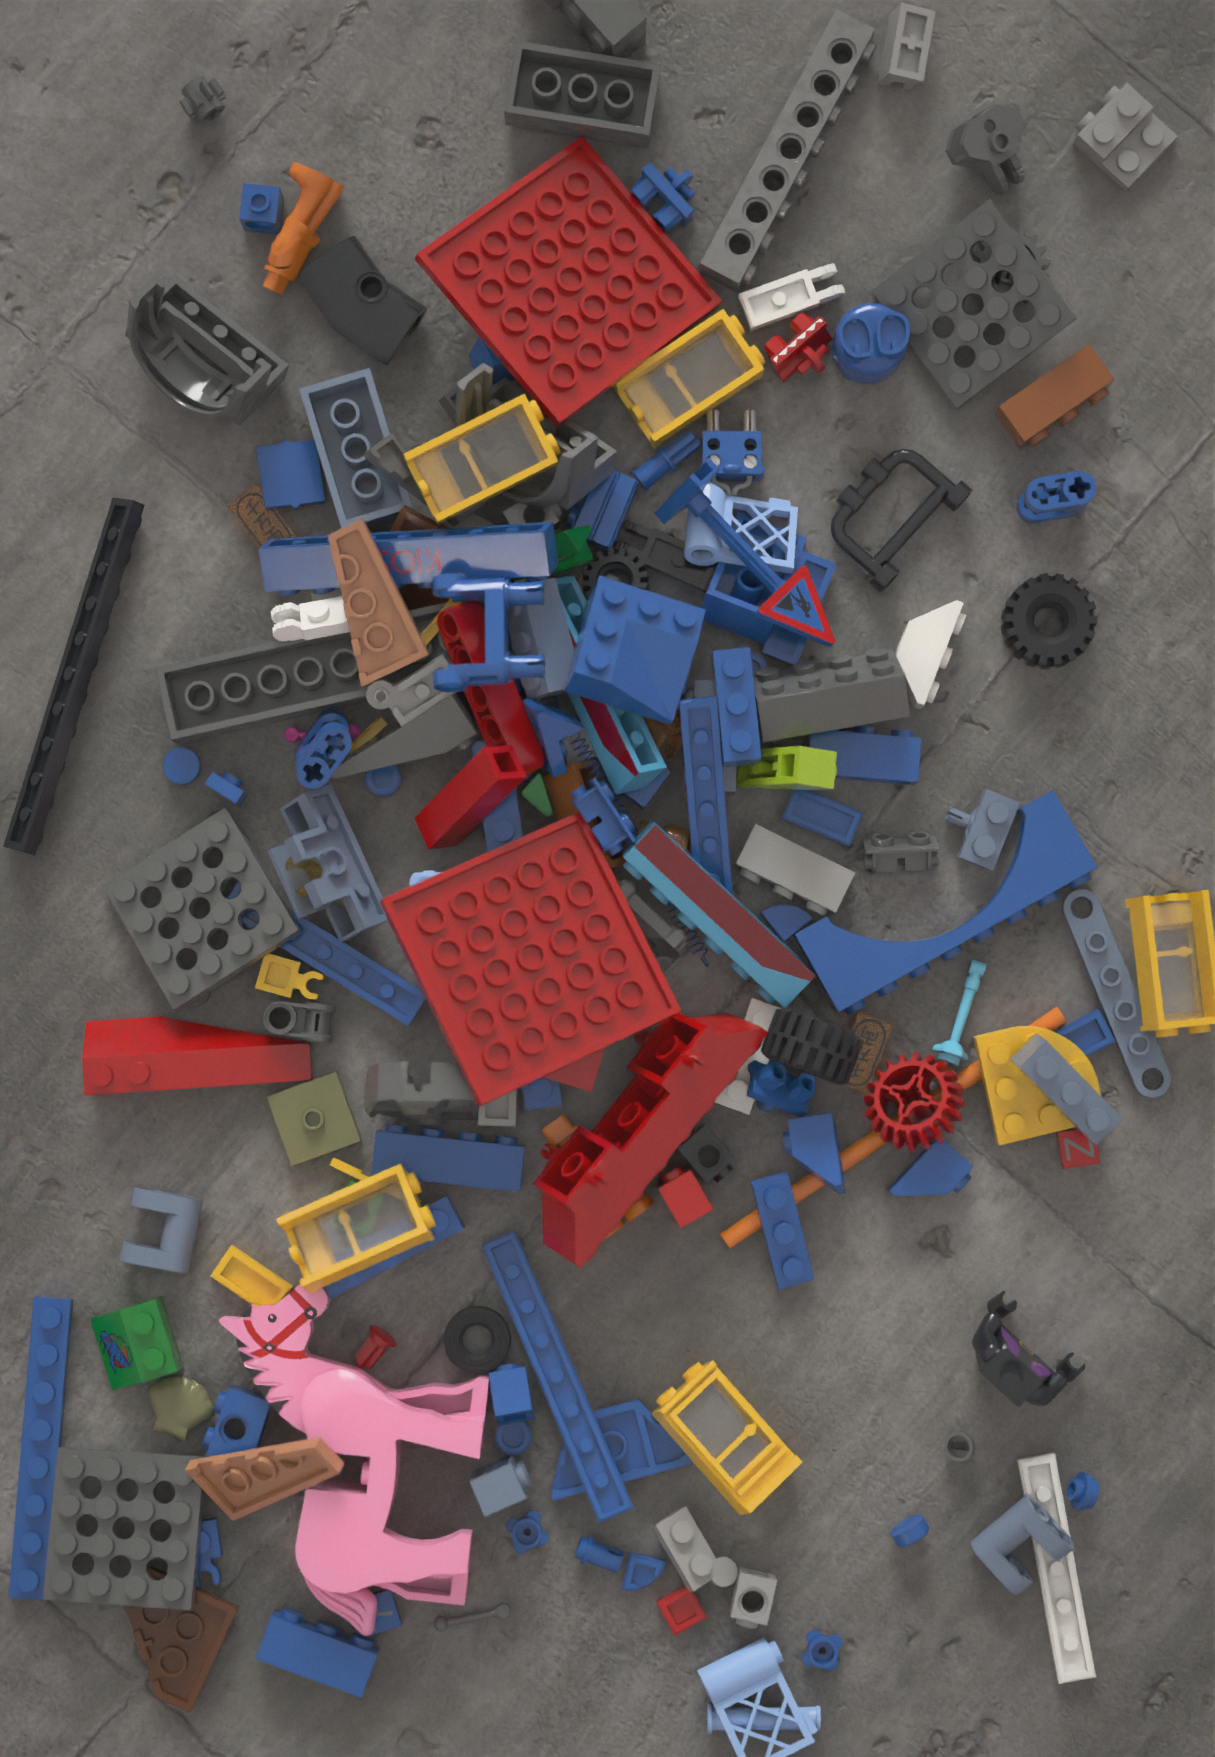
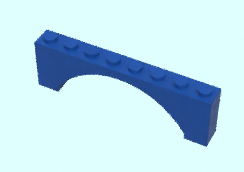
(1044, 860)

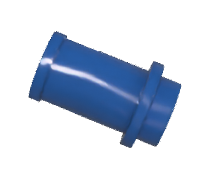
(598, 1554)

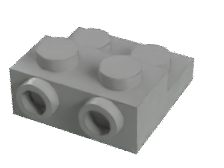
(1123, 136)

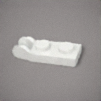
(787, 296)
(309, 620)

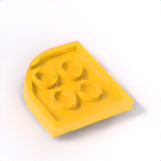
(1014, 1102)

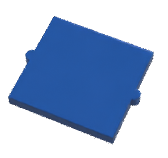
(290, 474)

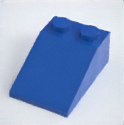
(738, 592)

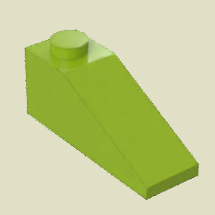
(790, 769)

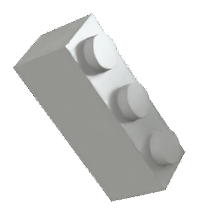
(793, 871)

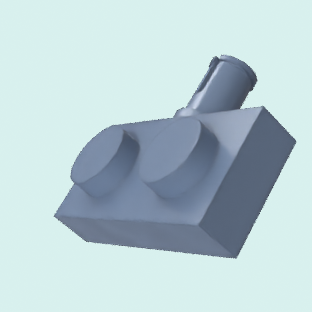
(984, 828)

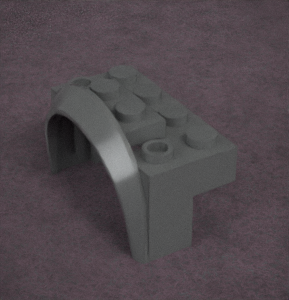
(180, 374)
(583, 457)

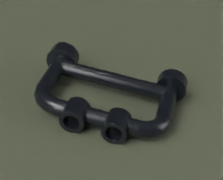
(875, 475)

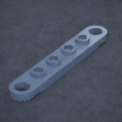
(1115, 992)

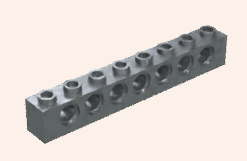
(841, 35)

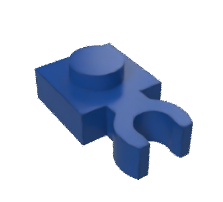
(209, 1548)

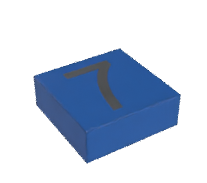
(387, 1612)

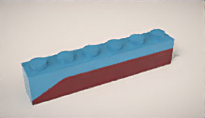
(616, 734)
(718, 914)

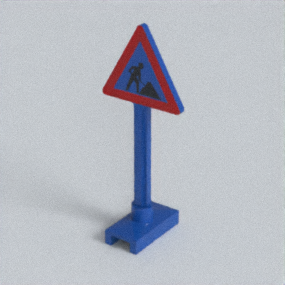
(793, 601)

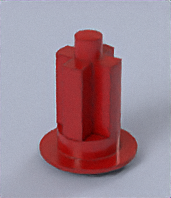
(374, 1347)

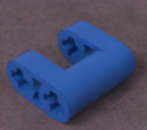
(1063, 502)
(311, 754)

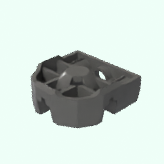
(393, 1093)

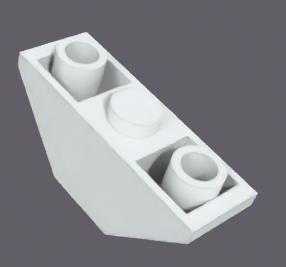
(925, 650)

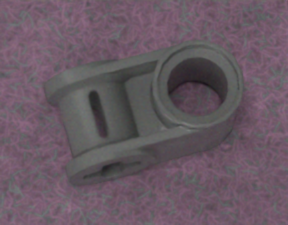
(303, 1020)

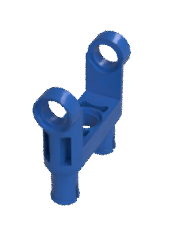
(499, 664)

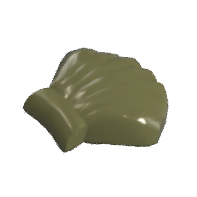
(179, 1405)

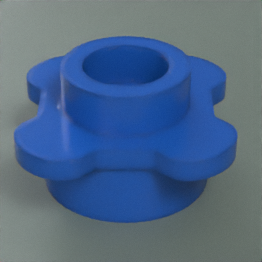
(524, 1542)
(829, 1658)

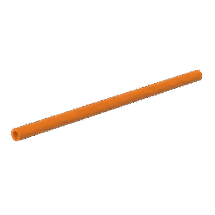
(869, 1143)

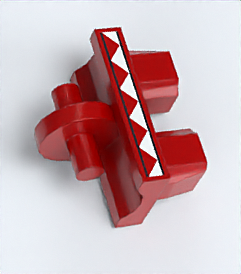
(803, 350)

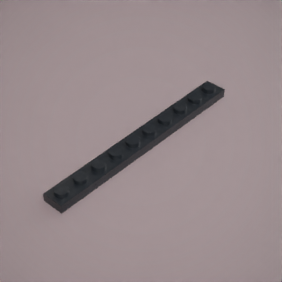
(74, 675)

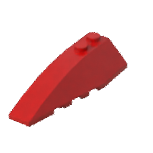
(184, 1055)

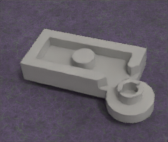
(410, 695)
(692, 1553)

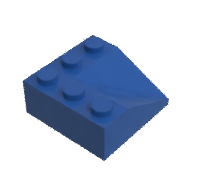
(634, 649)

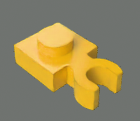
(283, 976)

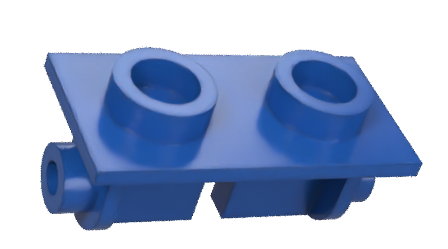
(613, 826)

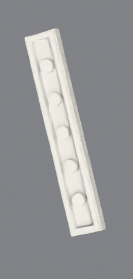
(1058, 1578)

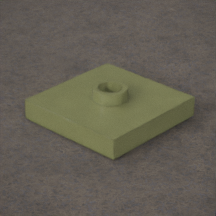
(314, 1118)

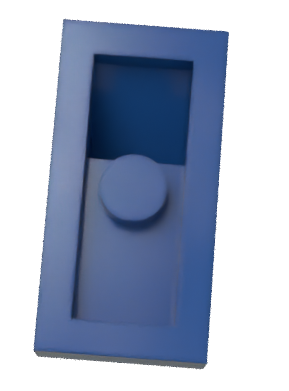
(551, 727)

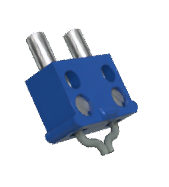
(732, 457)

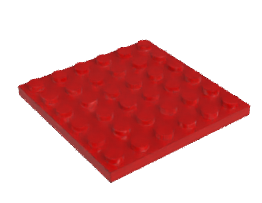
(568, 281)
(530, 957)

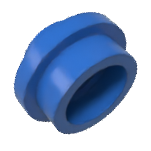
(1083, 1491)

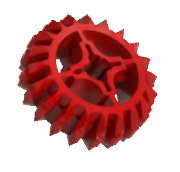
(919, 1075)

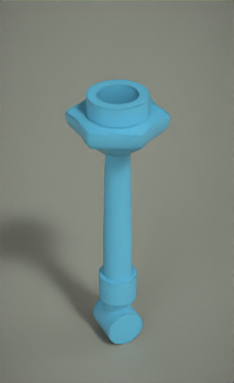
(951, 1050)

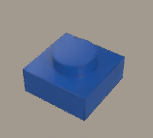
(227, 786)

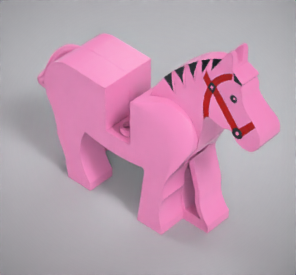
(342, 1524)

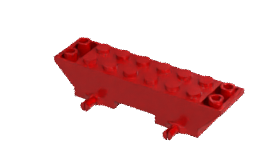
(606, 1170)

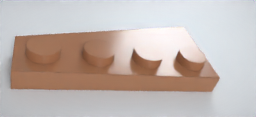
(375, 611)
(263, 1475)

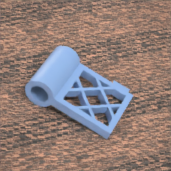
(706, 548)
(749, 1673)

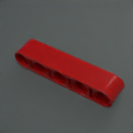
(495, 707)

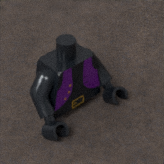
(1013, 1365)

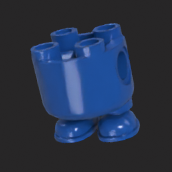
(870, 343)

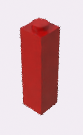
(470, 796)

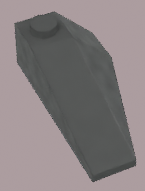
(430, 734)

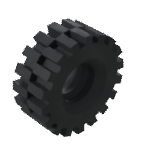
(1068, 601)

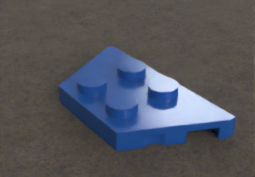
(635, 1442)

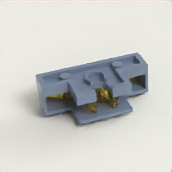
(325, 865)

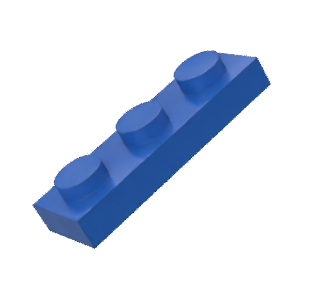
(784, 644)
(782, 1230)

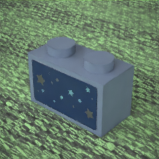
(500, 1484)

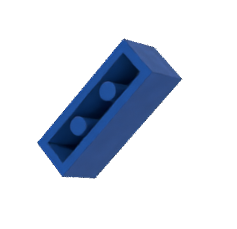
(736, 706)
(872, 756)
(318, 1651)

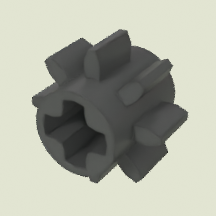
(203, 99)

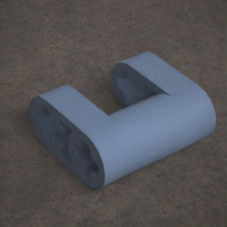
(177, 1234)
(1012, 1528)

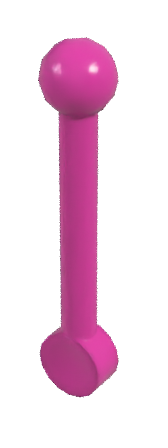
(292, 734)

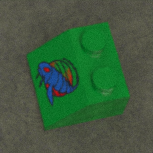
(137, 1343)

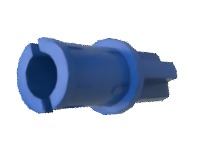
(666, 459)

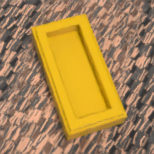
(250, 1278)

